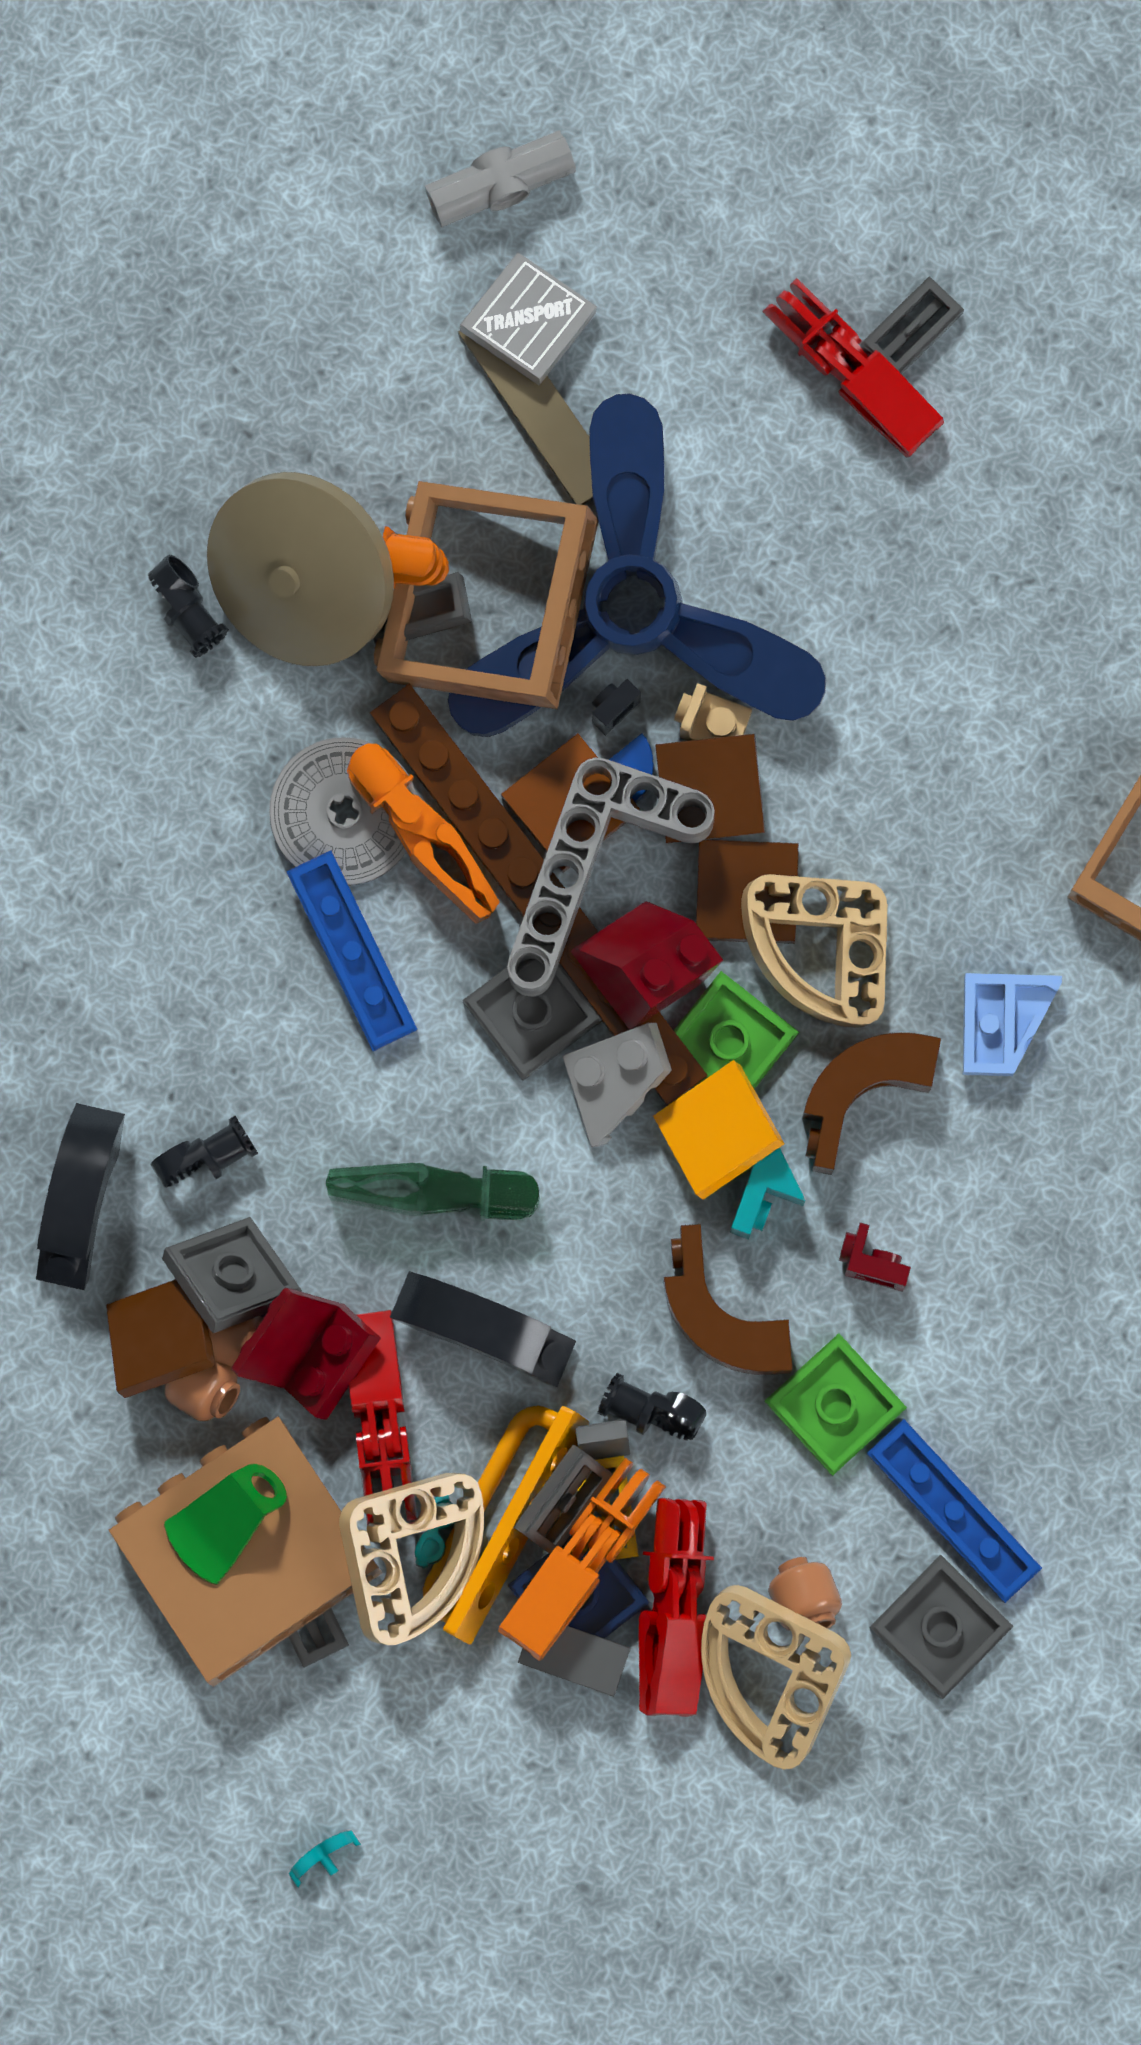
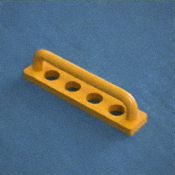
(507, 1542)

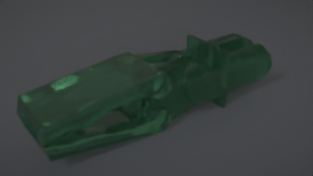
(497, 1194)

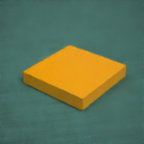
(718, 1129)

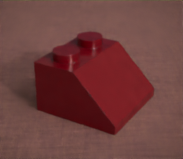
(647, 961)

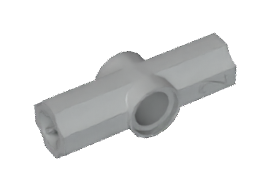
(500, 178)

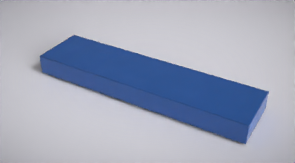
(351, 950)
(954, 1511)

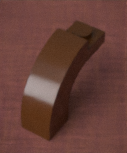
(876, 1062)
(726, 1340)

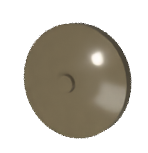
(300, 569)

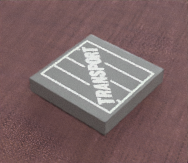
(528, 318)

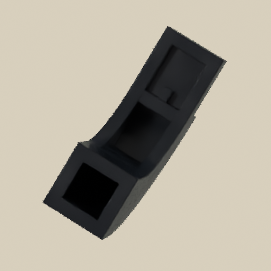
(76, 1195)
(483, 1327)

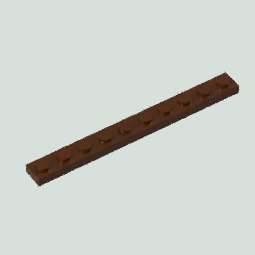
(508, 856)

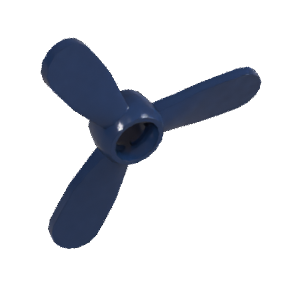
(722, 649)

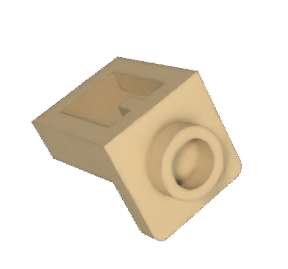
(710, 716)

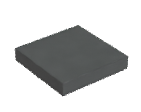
(532, 1028)
(229, 1273)
(941, 1626)

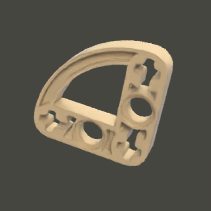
(850, 929)
(389, 1526)
(806, 1673)

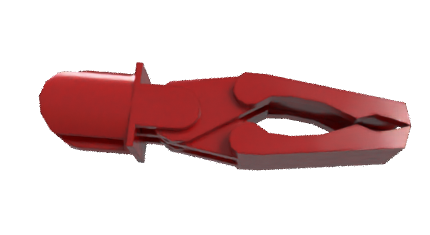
(873, 387)
(375, 1393)
(673, 1630)

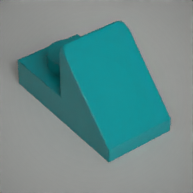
(768, 1176)

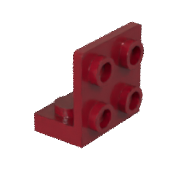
(307, 1349)

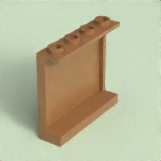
(280, 1580)

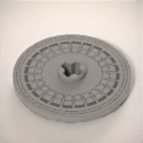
(307, 826)

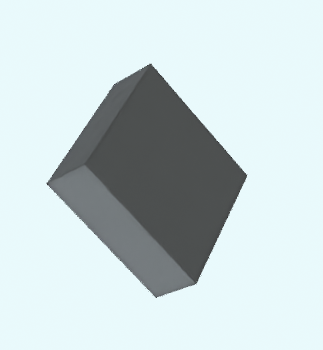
(604, 1439)

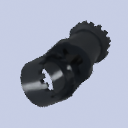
(187, 613)
(216, 1151)
(670, 1412)

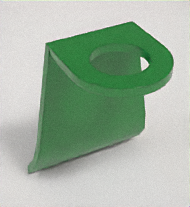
(221, 1522)

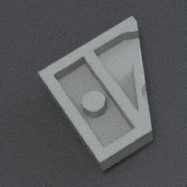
(615, 1077)

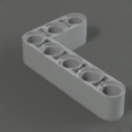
(582, 855)

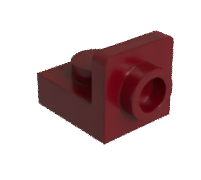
(880, 1268)

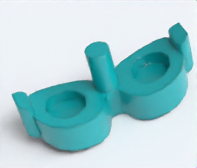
(430, 1545)
(320, 1853)

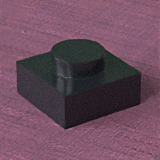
(614, 705)

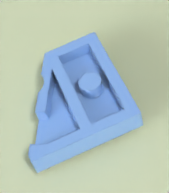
(1002, 1019)

